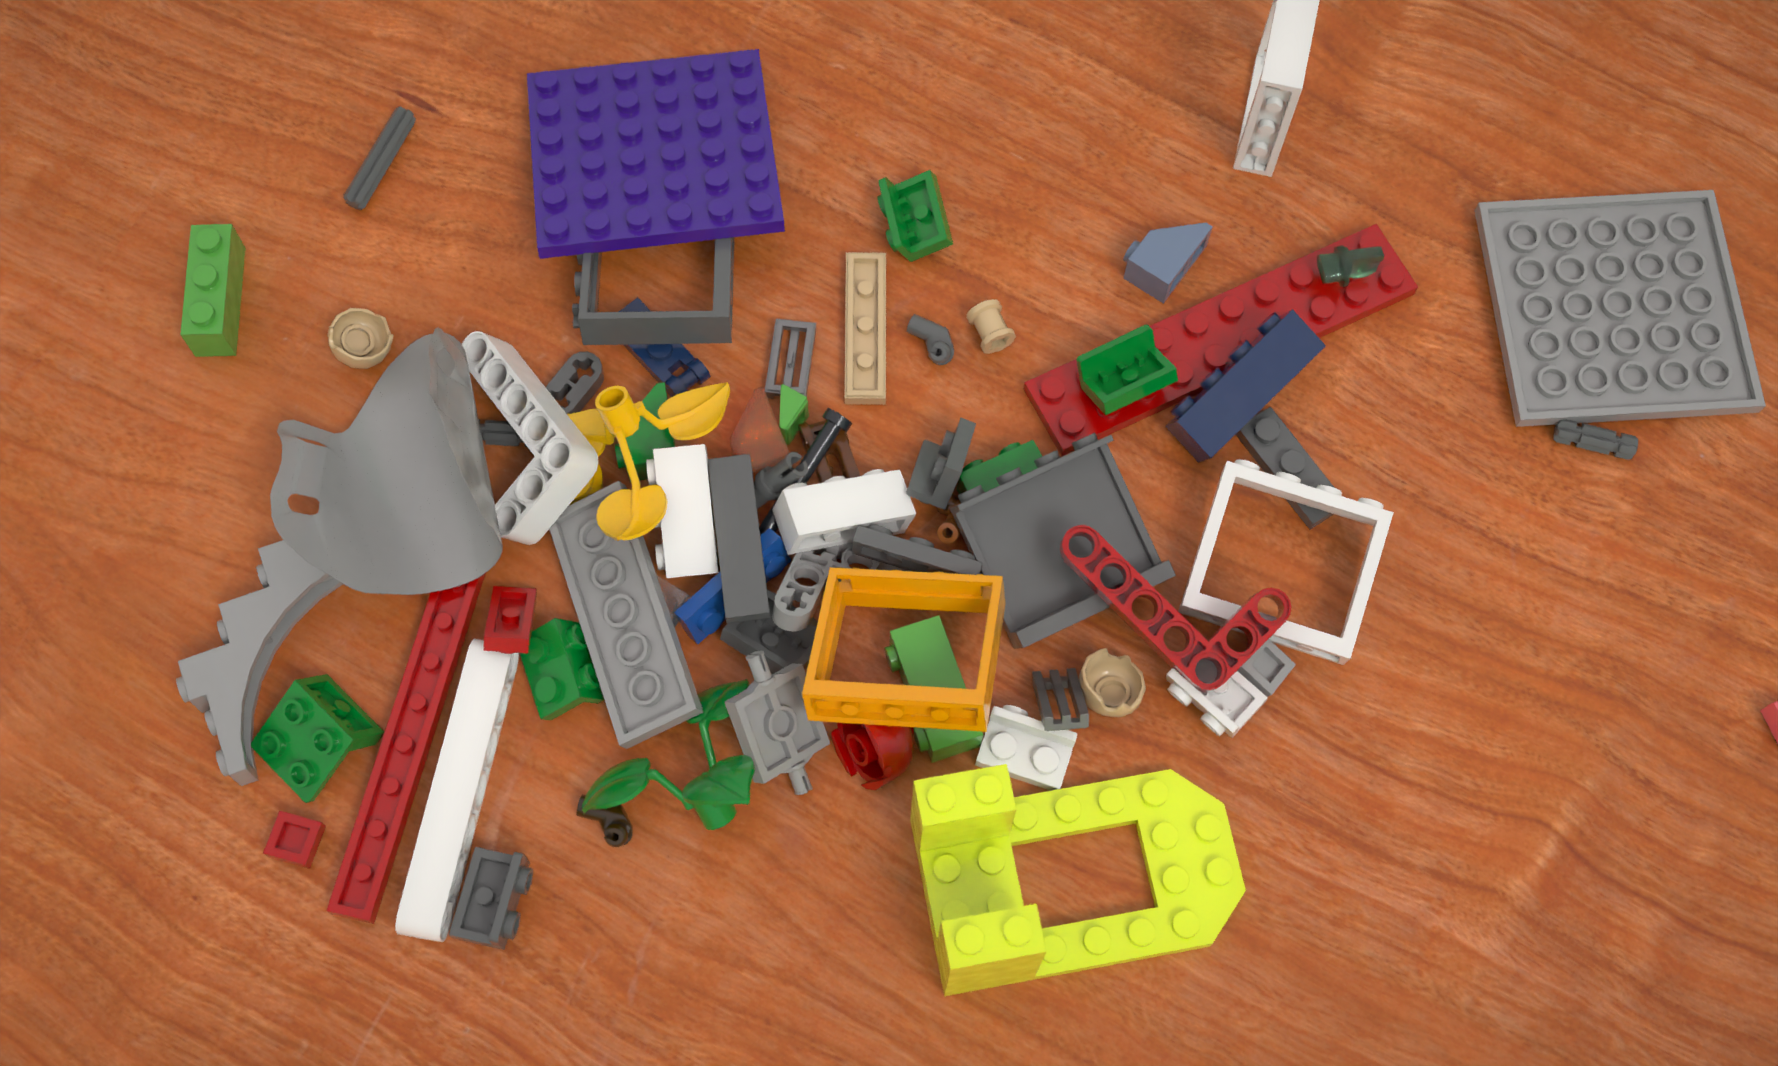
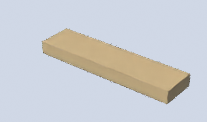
(865, 328)

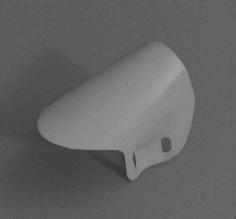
(401, 487)

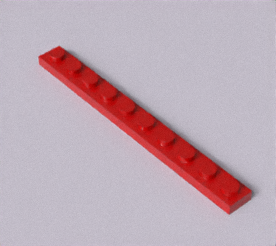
(403, 753)

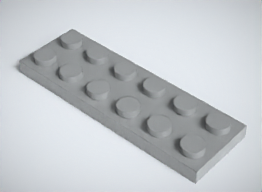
(624, 624)

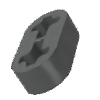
(566, 382)

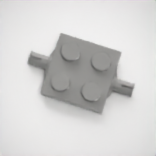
(775, 725)

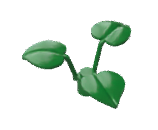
(709, 794)

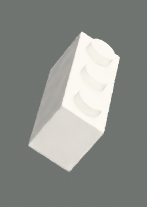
(831, 511)
(689, 523)

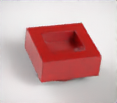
(294, 839)

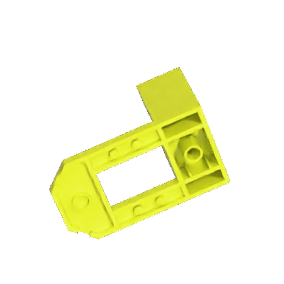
(973, 891)

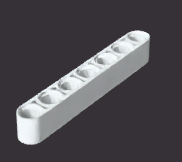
(456, 794)

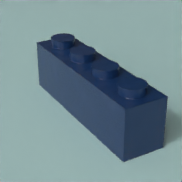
(1245, 385)

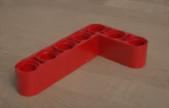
(1166, 616)

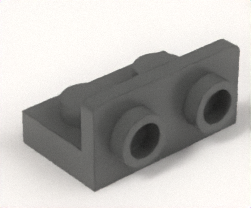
(940, 466)

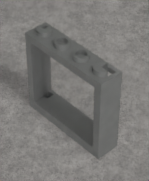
(655, 326)

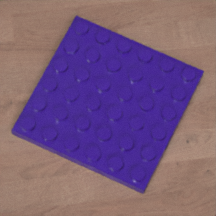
(652, 154)

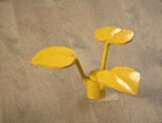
(686, 415)

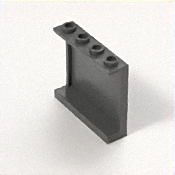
(1021, 528)

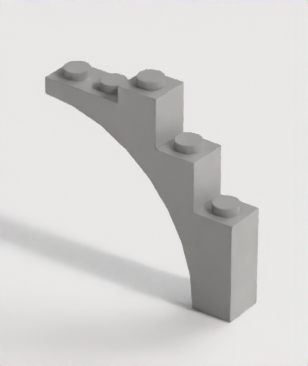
(229, 678)

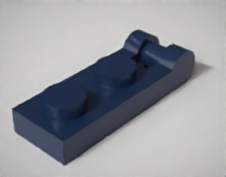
(665, 359)

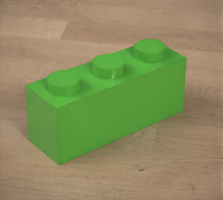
(213, 290)
(926, 659)

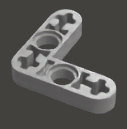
(815, 567)

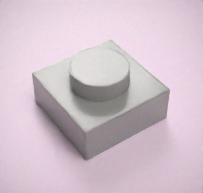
(1267, 668)

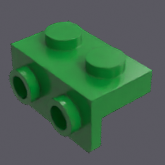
(915, 216)
(1124, 370)
(560, 669)

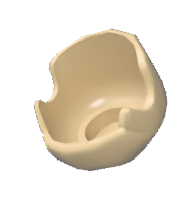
(359, 338)
(1111, 684)

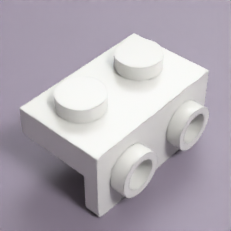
(1223, 708)

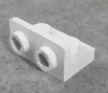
(1026, 748)

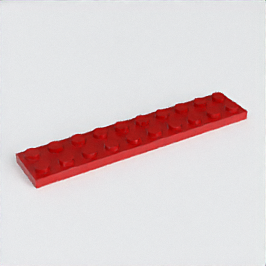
(1208, 332)

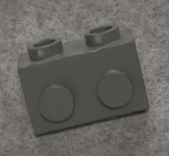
(779, 645)
(490, 898)

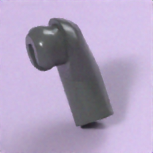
(936, 337)

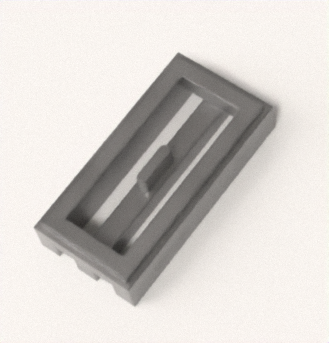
(771, 388)
(1057, 684)

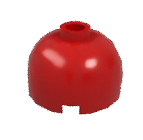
(874, 751)

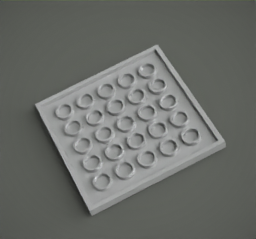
(1617, 308)

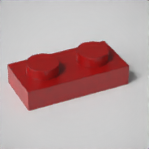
(510, 619)

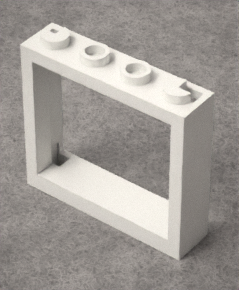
(1275, 84)
(1322, 498)

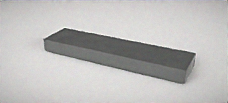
(738, 539)

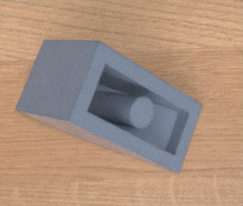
(1165, 258)

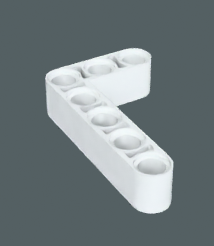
(562, 454)

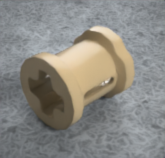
(991, 326)

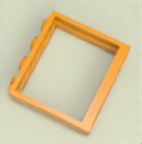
(903, 703)

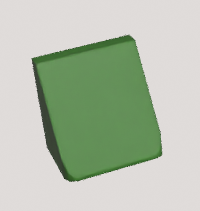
(792, 412)

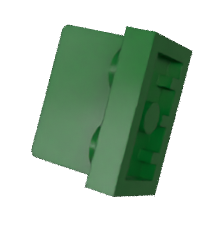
(313, 734)

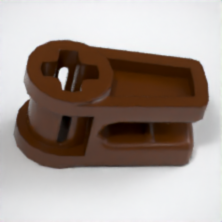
(839, 448)

